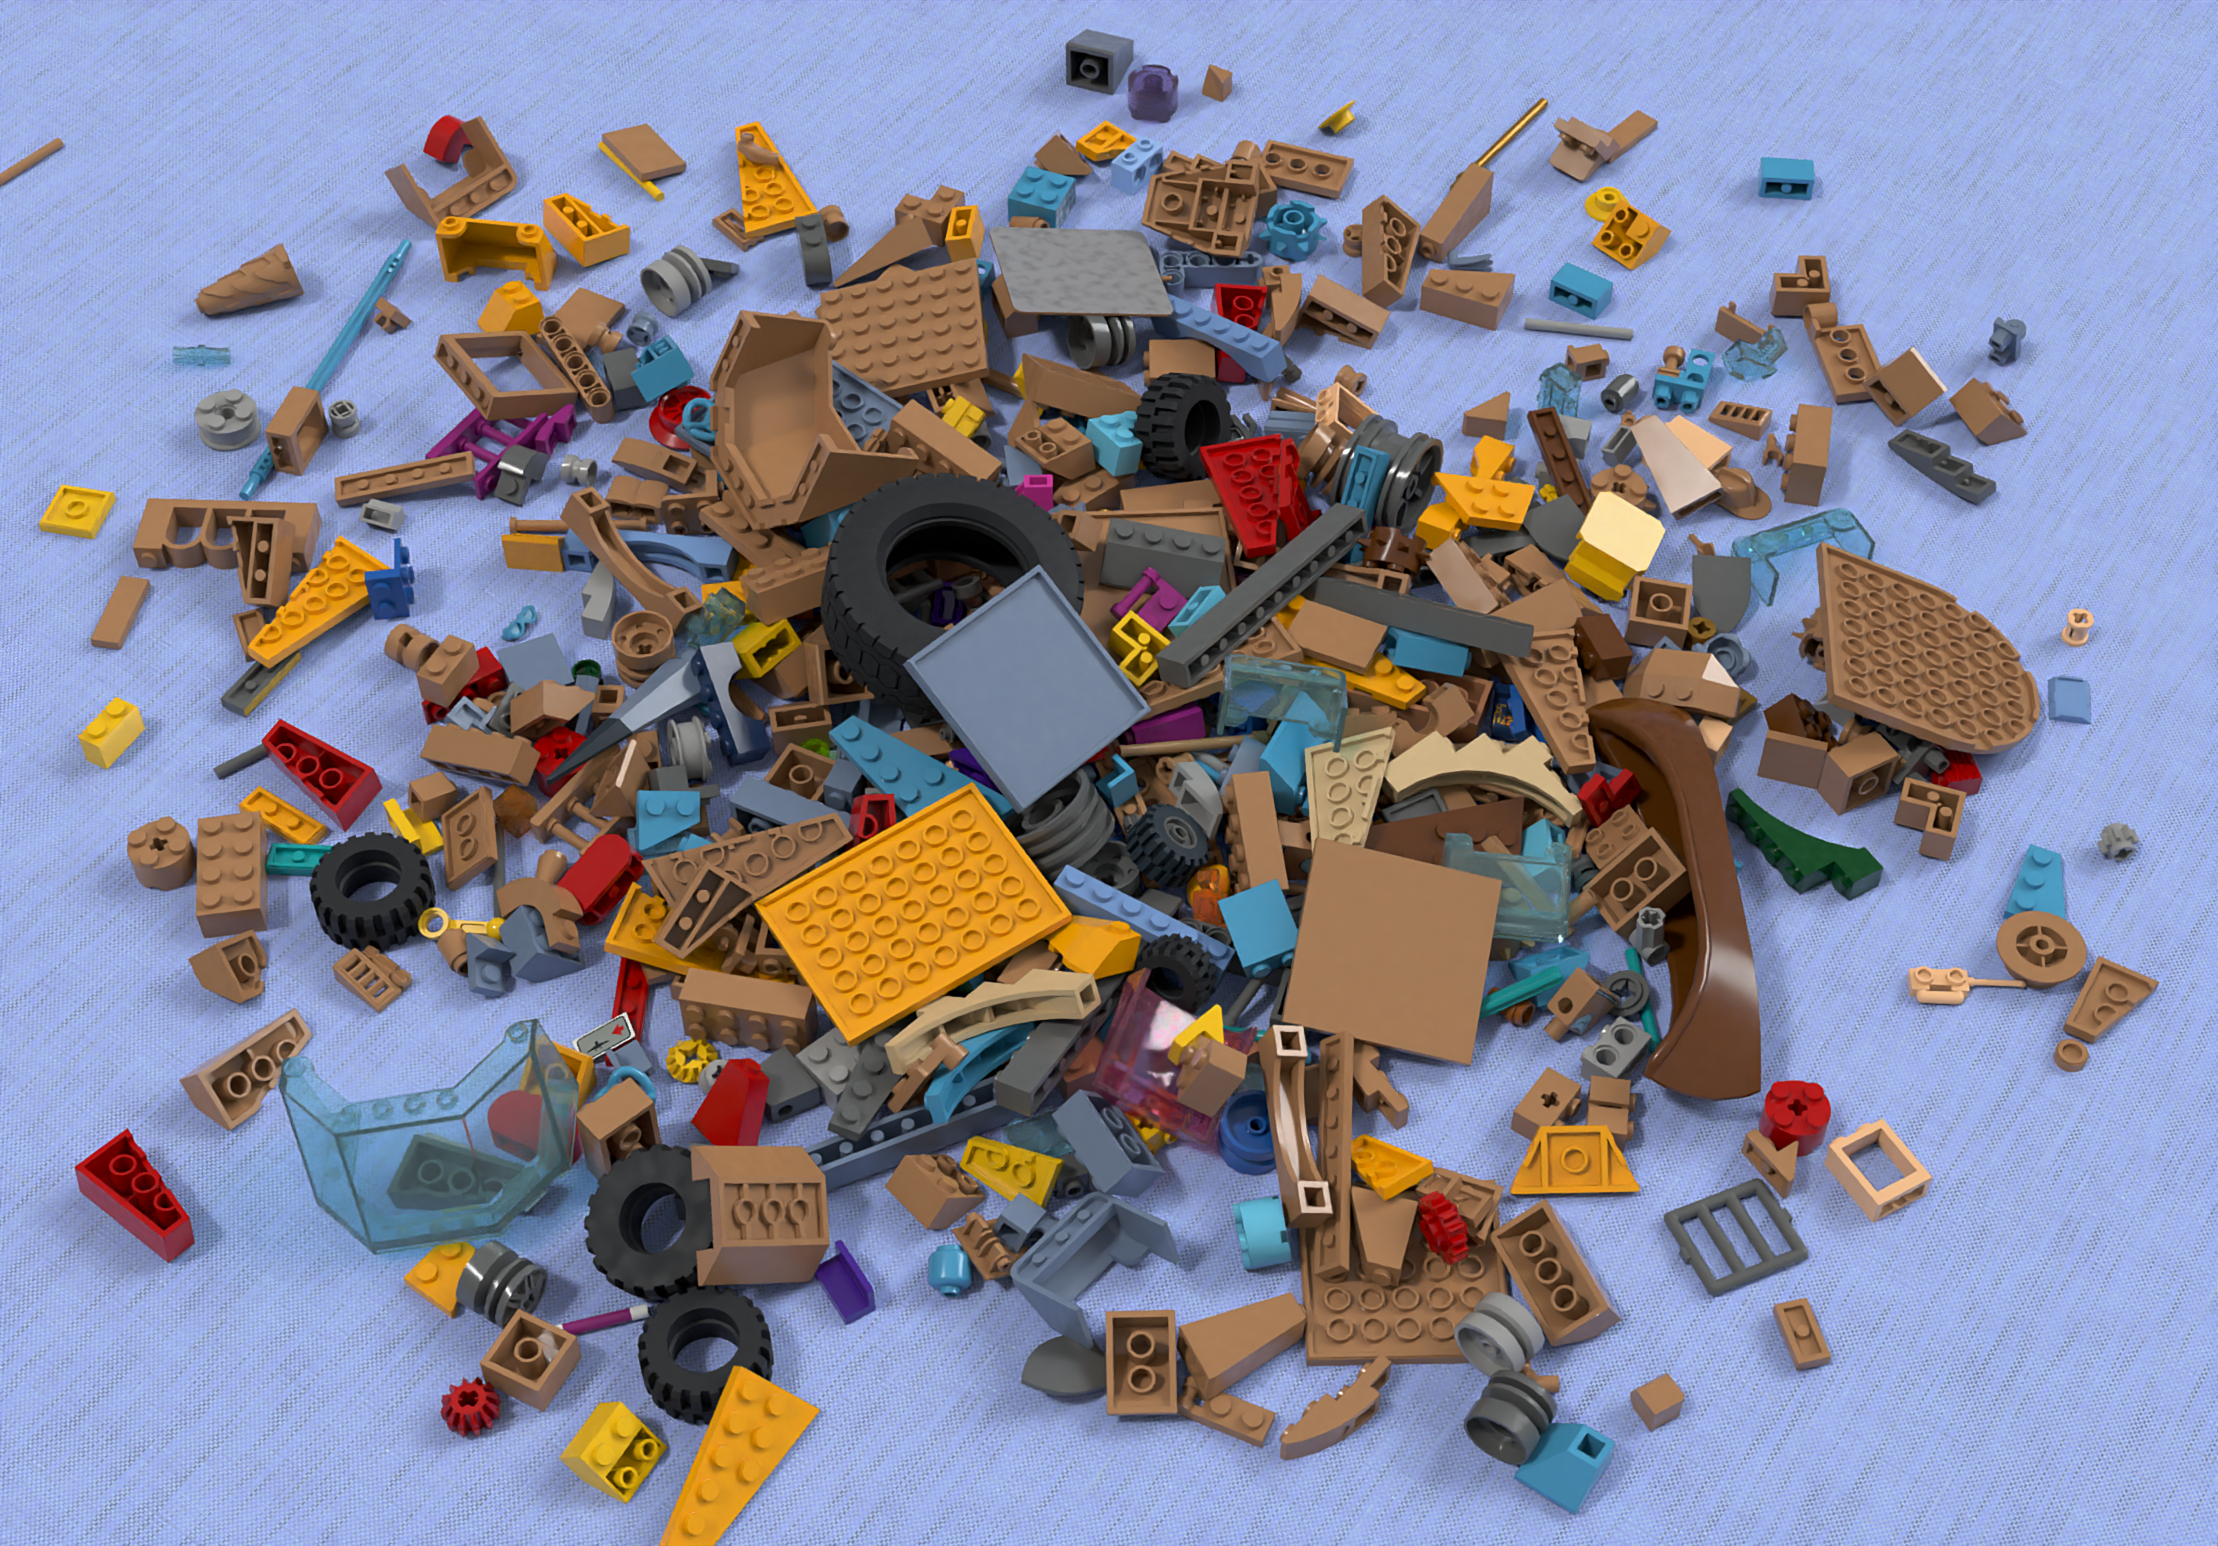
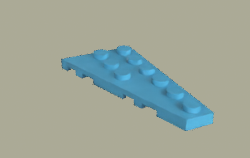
(905, 771)

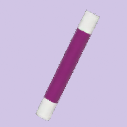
(605, 1320)

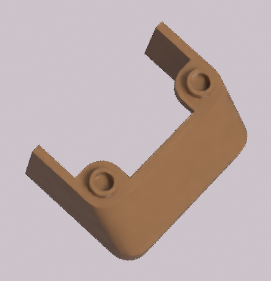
(487, 180)

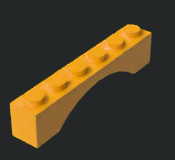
(1440, 521)

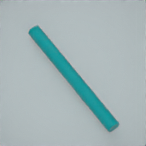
(1647, 1015)

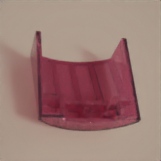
(1136, 1065)

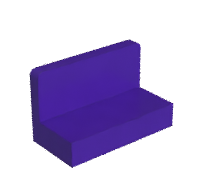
(846, 1285)

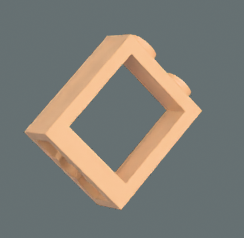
(1340, 403)
(1891, 1198)

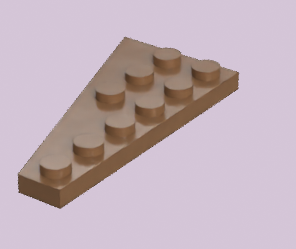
(1555, 697)
(756, 859)

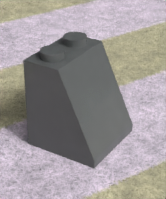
(1097, 61)

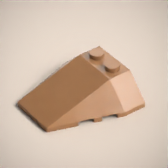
(1206, 206)

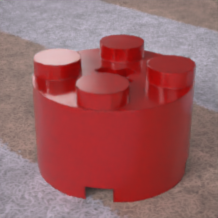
(554, 750)
(1795, 1113)

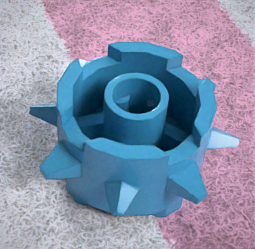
(1292, 230)

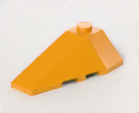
(1095, 946)

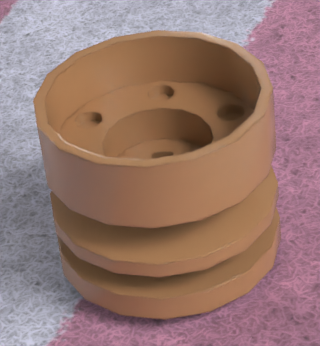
(1320, 456)
(641, 645)

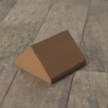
(620, 782)

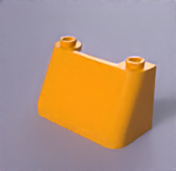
(495, 244)

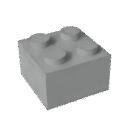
(830, 1064)

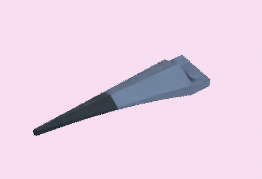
(660, 696)

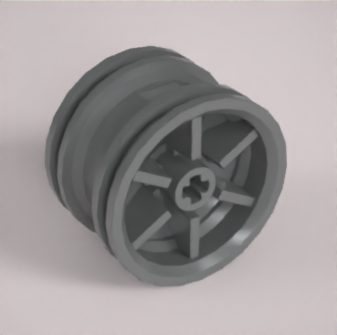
(1408, 474)

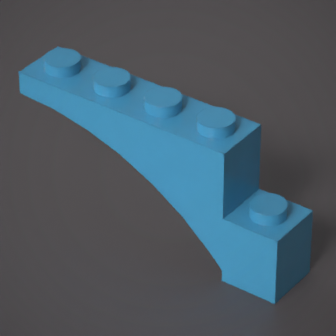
(985, 1055)

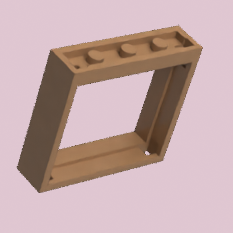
(456, 355)

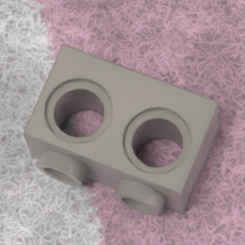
(1619, 1058)

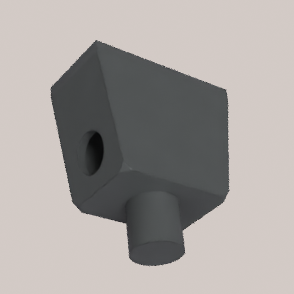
(790, 1087)

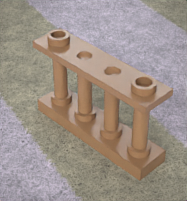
(571, 802)

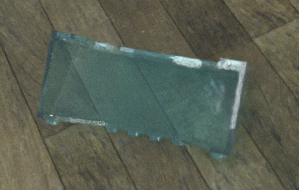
(439, 1159)

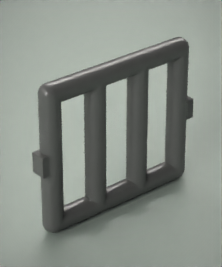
(1740, 1274)

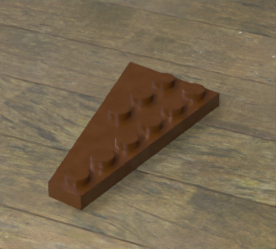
(1424, 836)

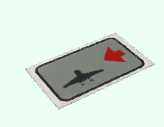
(605, 1037)

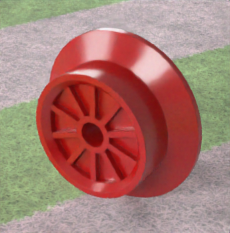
(669, 414)

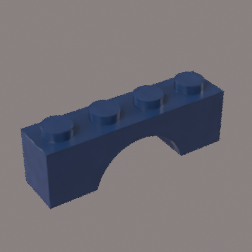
(740, 736)

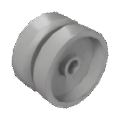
(1498, 1335)

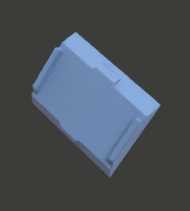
(2069, 699)

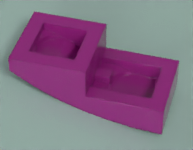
(557, 429)

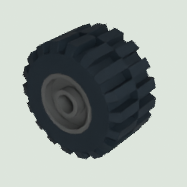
(1168, 845)

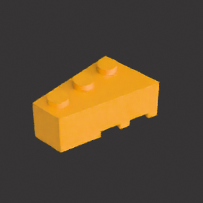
(583, 232)

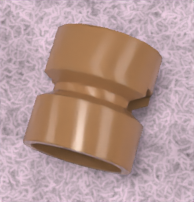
(410, 647)

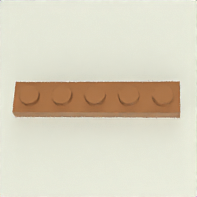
(405, 478)

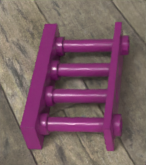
(471, 430)

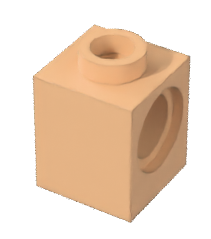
(1716, 736)

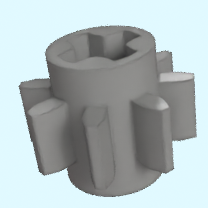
(2118, 842)

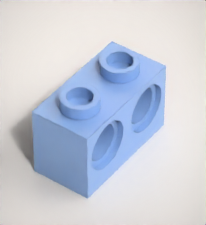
(1136, 165)

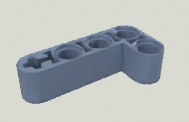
(1205, 270)

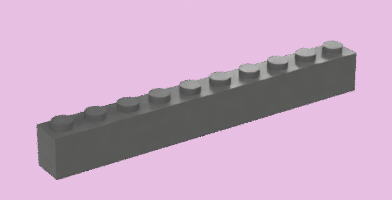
(1261, 595)
(1058, 1042)

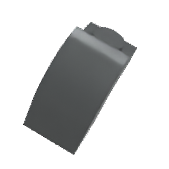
(518, 468)
(675, 779)

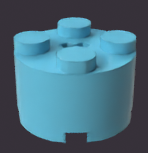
(1261, 1232)

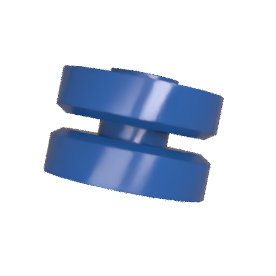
(1246, 1135)

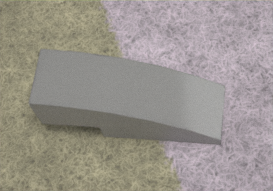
(599, 603)
(1197, 796)

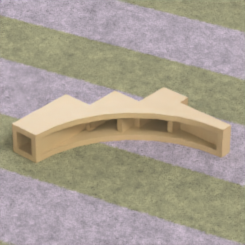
(1482, 762)
(992, 1006)

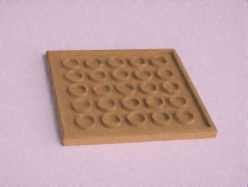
(1407, 1324)

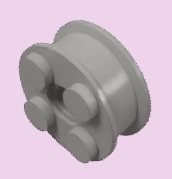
(228, 420)
(688, 746)

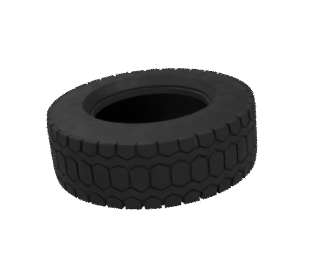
(924, 522)

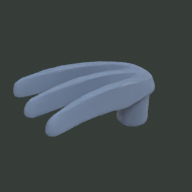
(1472, 263)

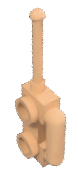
(1948, 985)

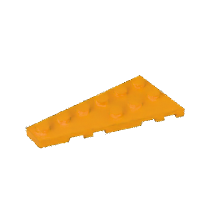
(317, 603)
(739, 1451)

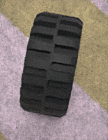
(1177, 419)
(364, 862)
(691, 1318)

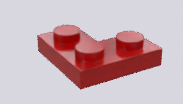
(1602, 800)

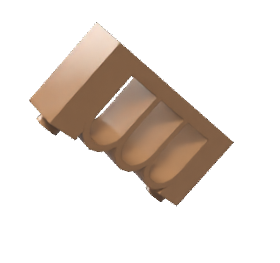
(163, 517)

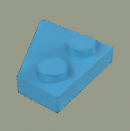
(664, 815)

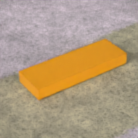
(283, 818)

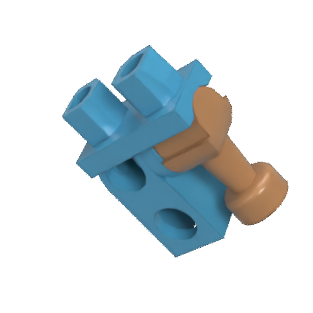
(1682, 386)

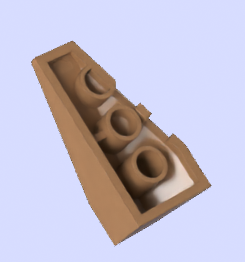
(240, 1077)

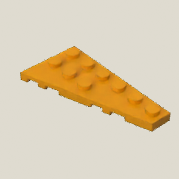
(768, 193)
(1383, 679)
(638, 923)

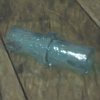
(201, 355)

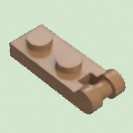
(1226, 1414)

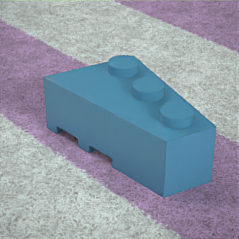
(661, 369)

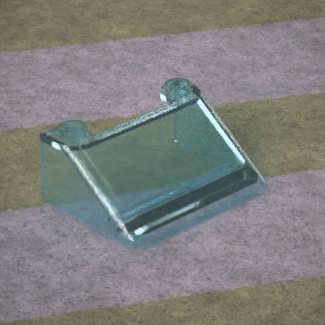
(1532, 892)

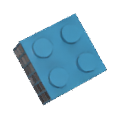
(1043, 195)

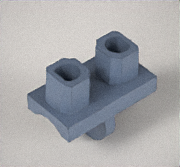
(2006, 340)

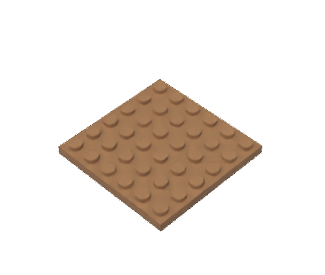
(911, 328)

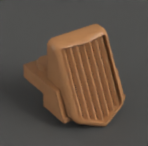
(1581, 148)

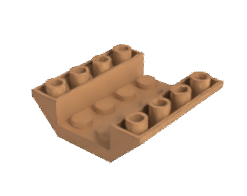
(764, 1214)

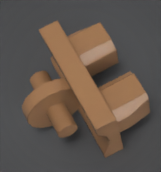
(737, 944)

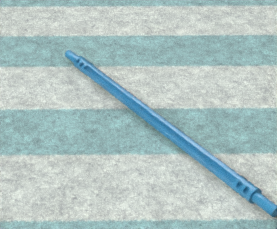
(337, 351)

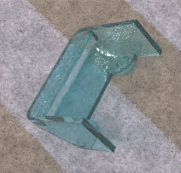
(1796, 534)
(1283, 693)

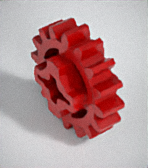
(1443, 1227)

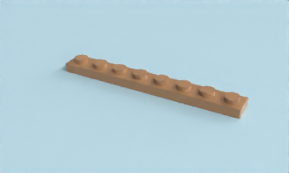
(1334, 1152)

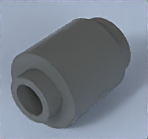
(1620, 392)

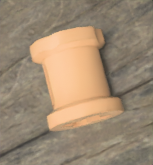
(2077, 627)

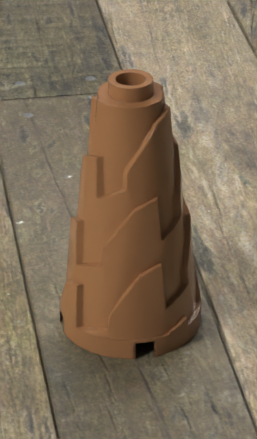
(254, 283)

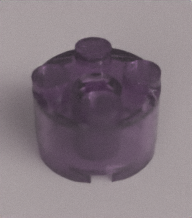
(1152, 93)

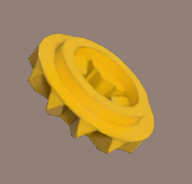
(685, 1071)

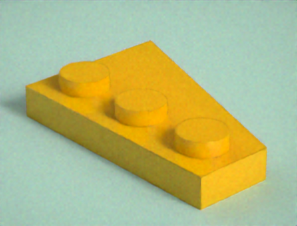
(1011, 1169)

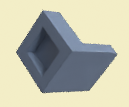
(633, 1056)

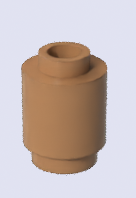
(454, 950)

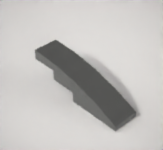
(1938, 464)

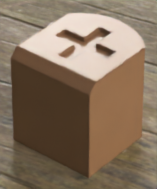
(1657, 1401)

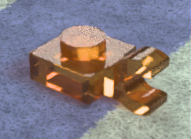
(1205, 900)

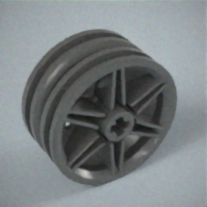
(1063, 825)

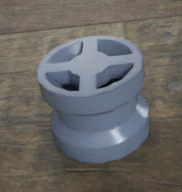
(642, 329)

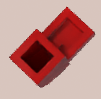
(446, 139)

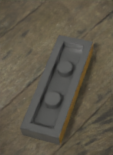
(257, 684)

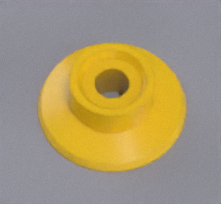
(1340, 118)
(1602, 202)

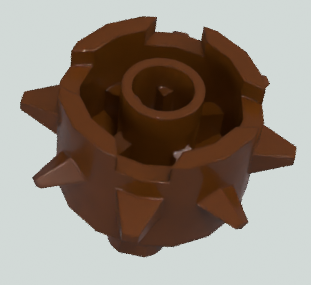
(1394, 551)

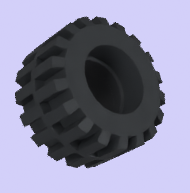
(1187, 962)

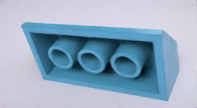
(1286, 765)

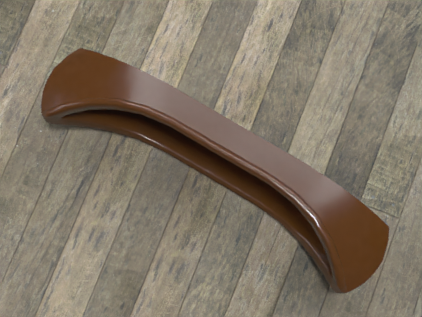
(1714, 994)

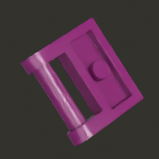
(1159, 609)

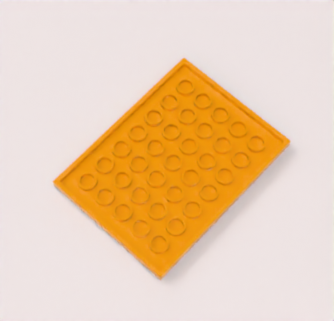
(912, 913)

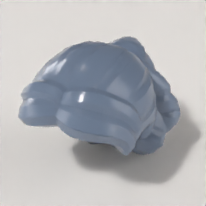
(1728, 651)

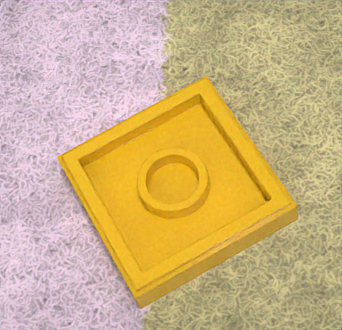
(77, 511)

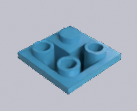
(1567, 1464)

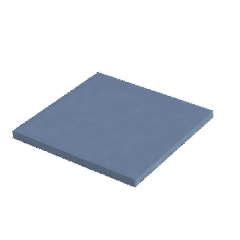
(1027, 688)

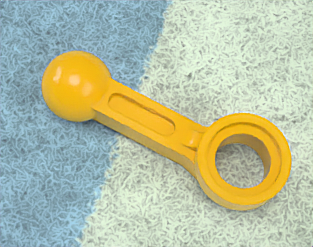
(484, 928)

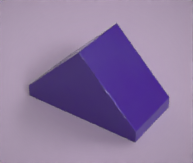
(946, 607)

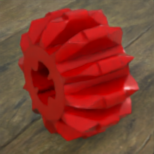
(470, 1407)

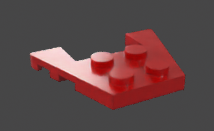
(1293, 505)

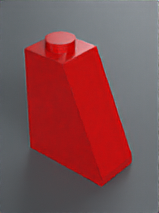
(734, 1105)

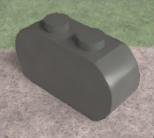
(813, 249)

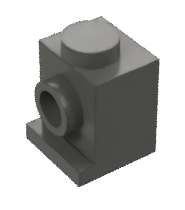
(1073, 1178)

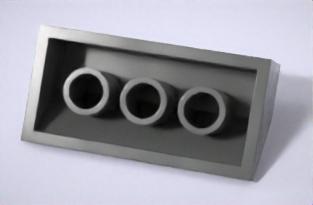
(1178, 556)

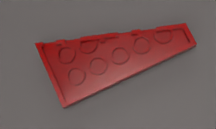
(1248, 486)

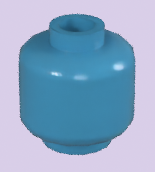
(949, 1270)

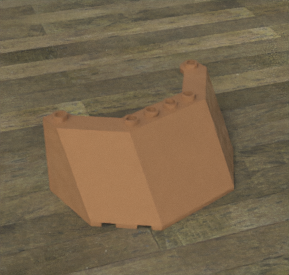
(778, 428)

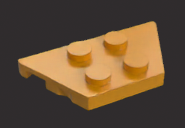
(1486, 500)
(1573, 1162)

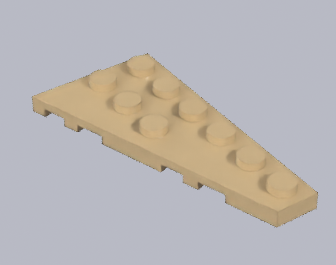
(1346, 785)

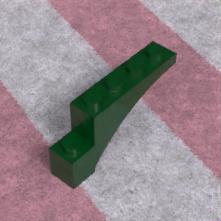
(1802, 857)

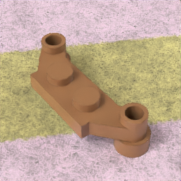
(920, 1072)

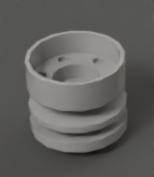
(675, 280)

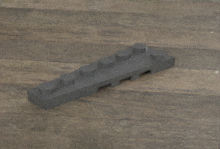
(868, 1084)

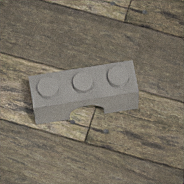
(1578, 435)

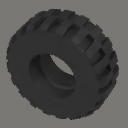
(618, 1216)

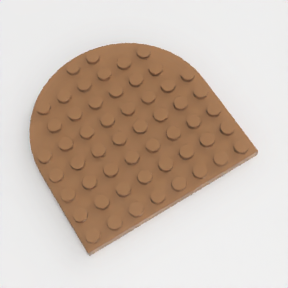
(1919, 658)

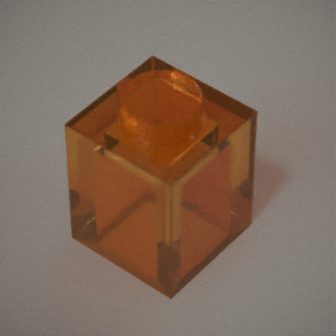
(514, 810)

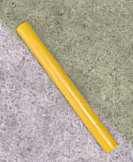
(647, 185)

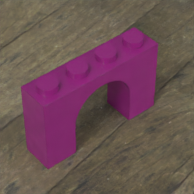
(1170, 725)

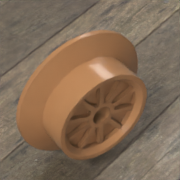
(2040, 949)

